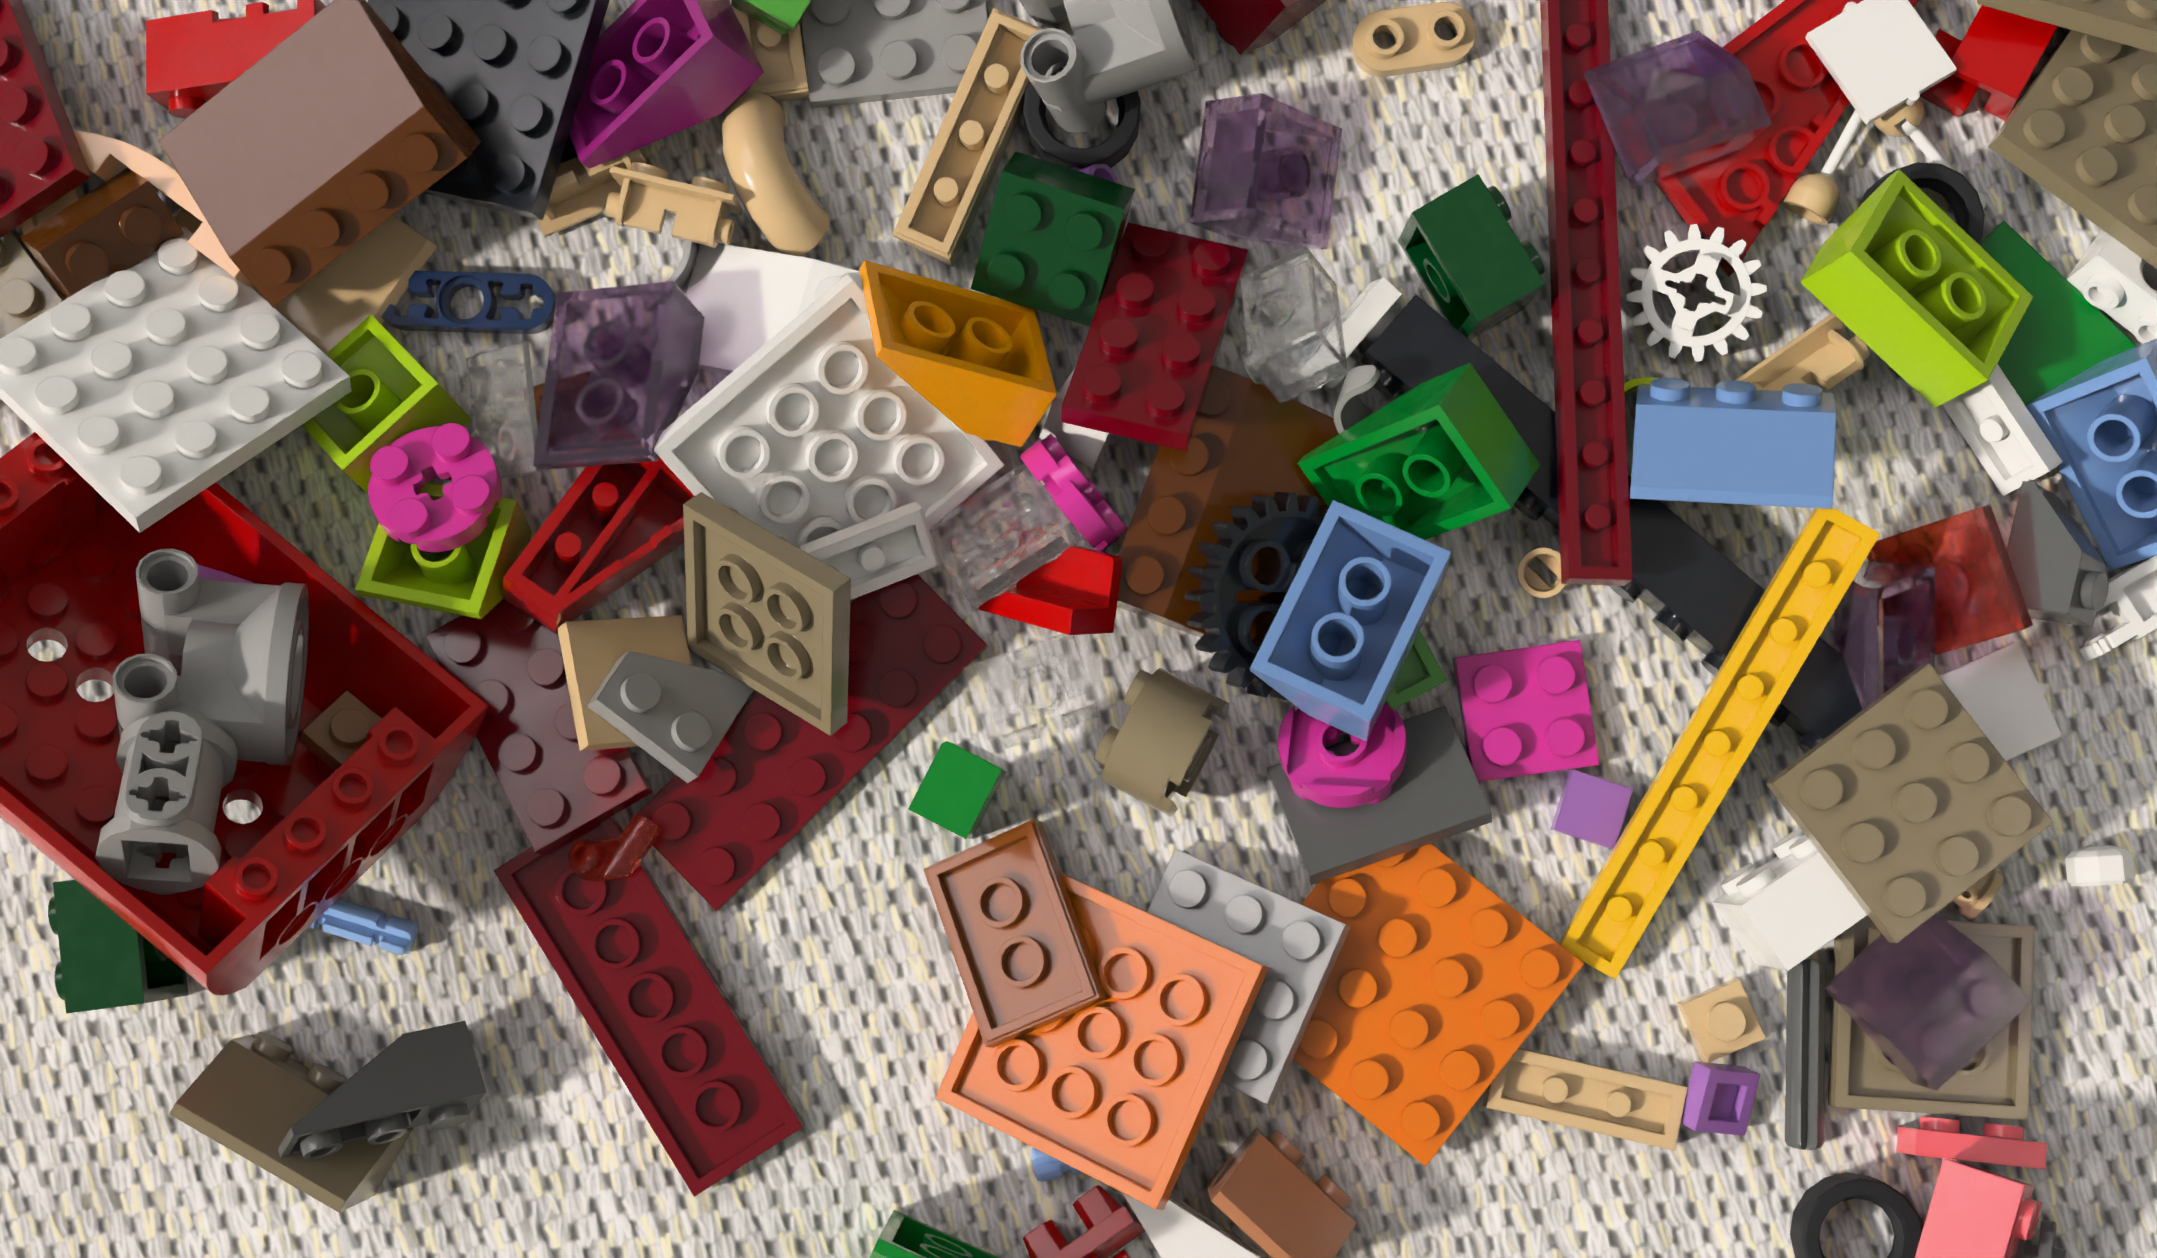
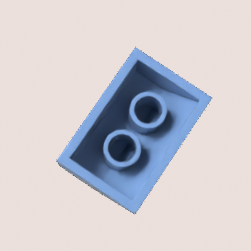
(1734, 444)
(2108, 447)
(1351, 619)

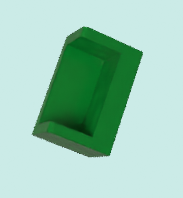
(957, 790)

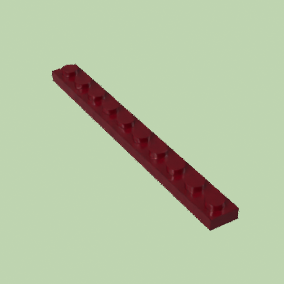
(1585, 300)

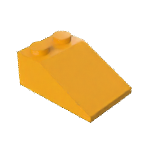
(961, 351)

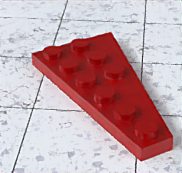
(1803, 105)

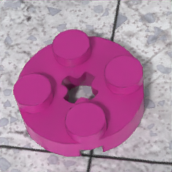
(429, 454)
(1074, 493)
(1341, 780)

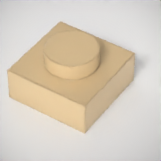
(1721, 1020)

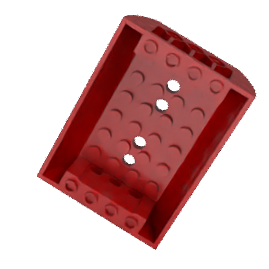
(319, 829)

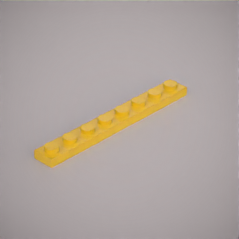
(1718, 739)

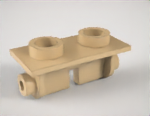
(582, 191)
(650, 194)
(1814, 357)

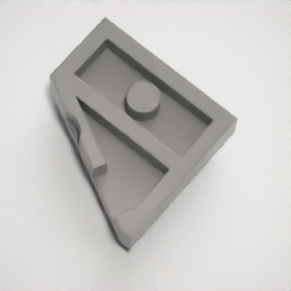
(670, 708)

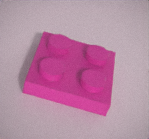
(1526, 711)

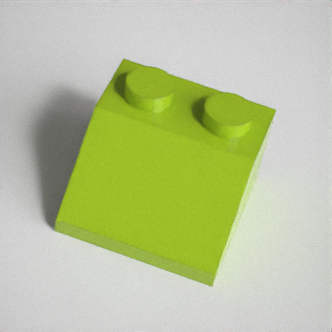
(386, 401)
(451, 581)

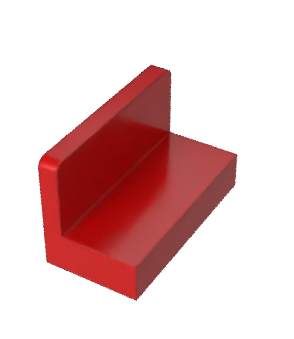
(2001, 55)
(1066, 595)

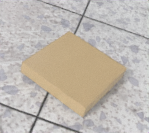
(591, 651)

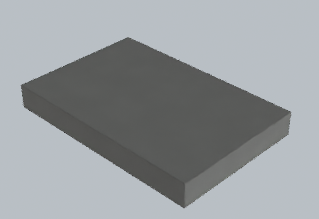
(1426, 804)

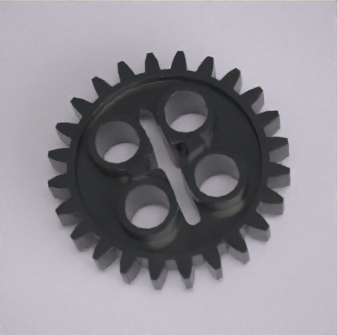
(1282, 535)

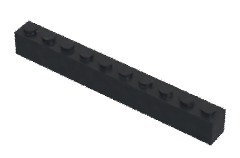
(1673, 567)

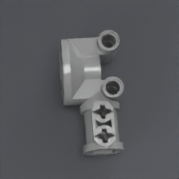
(1111, 54)
(182, 734)

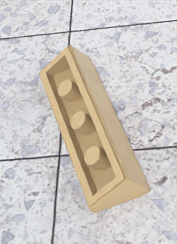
(969, 142)

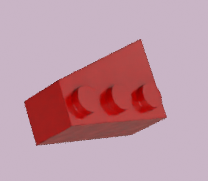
(200, 54)
(597, 540)

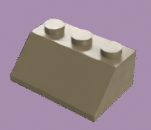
(254, 1098)

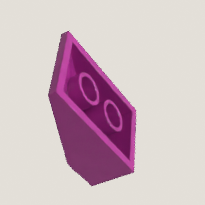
(659, 74)

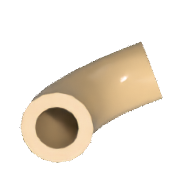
(767, 178)

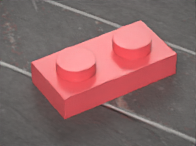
(1997, 1146)

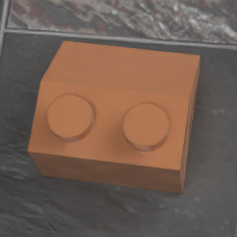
(1279, 1201)

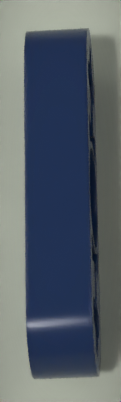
(511, 322)

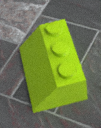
(1918, 291)

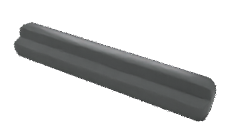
(1805, 1055)

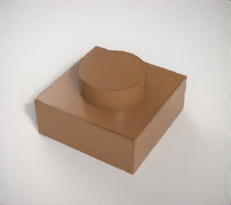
(339, 730)

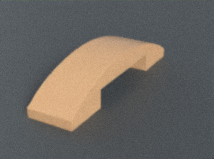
(111, 156)

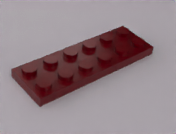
(782, 771)
(654, 1010)

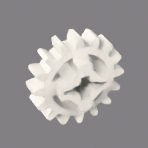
(1706, 265)

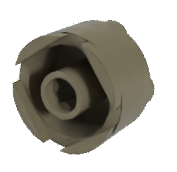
(1160, 739)

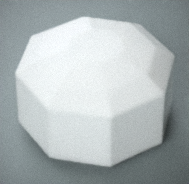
(2099, 866)

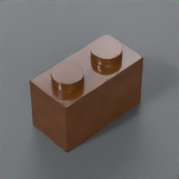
(102, 233)

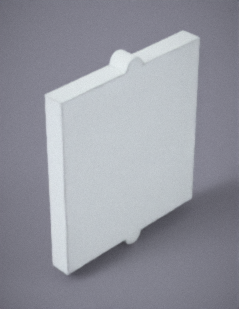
(1880, 55)
(2005, 700)

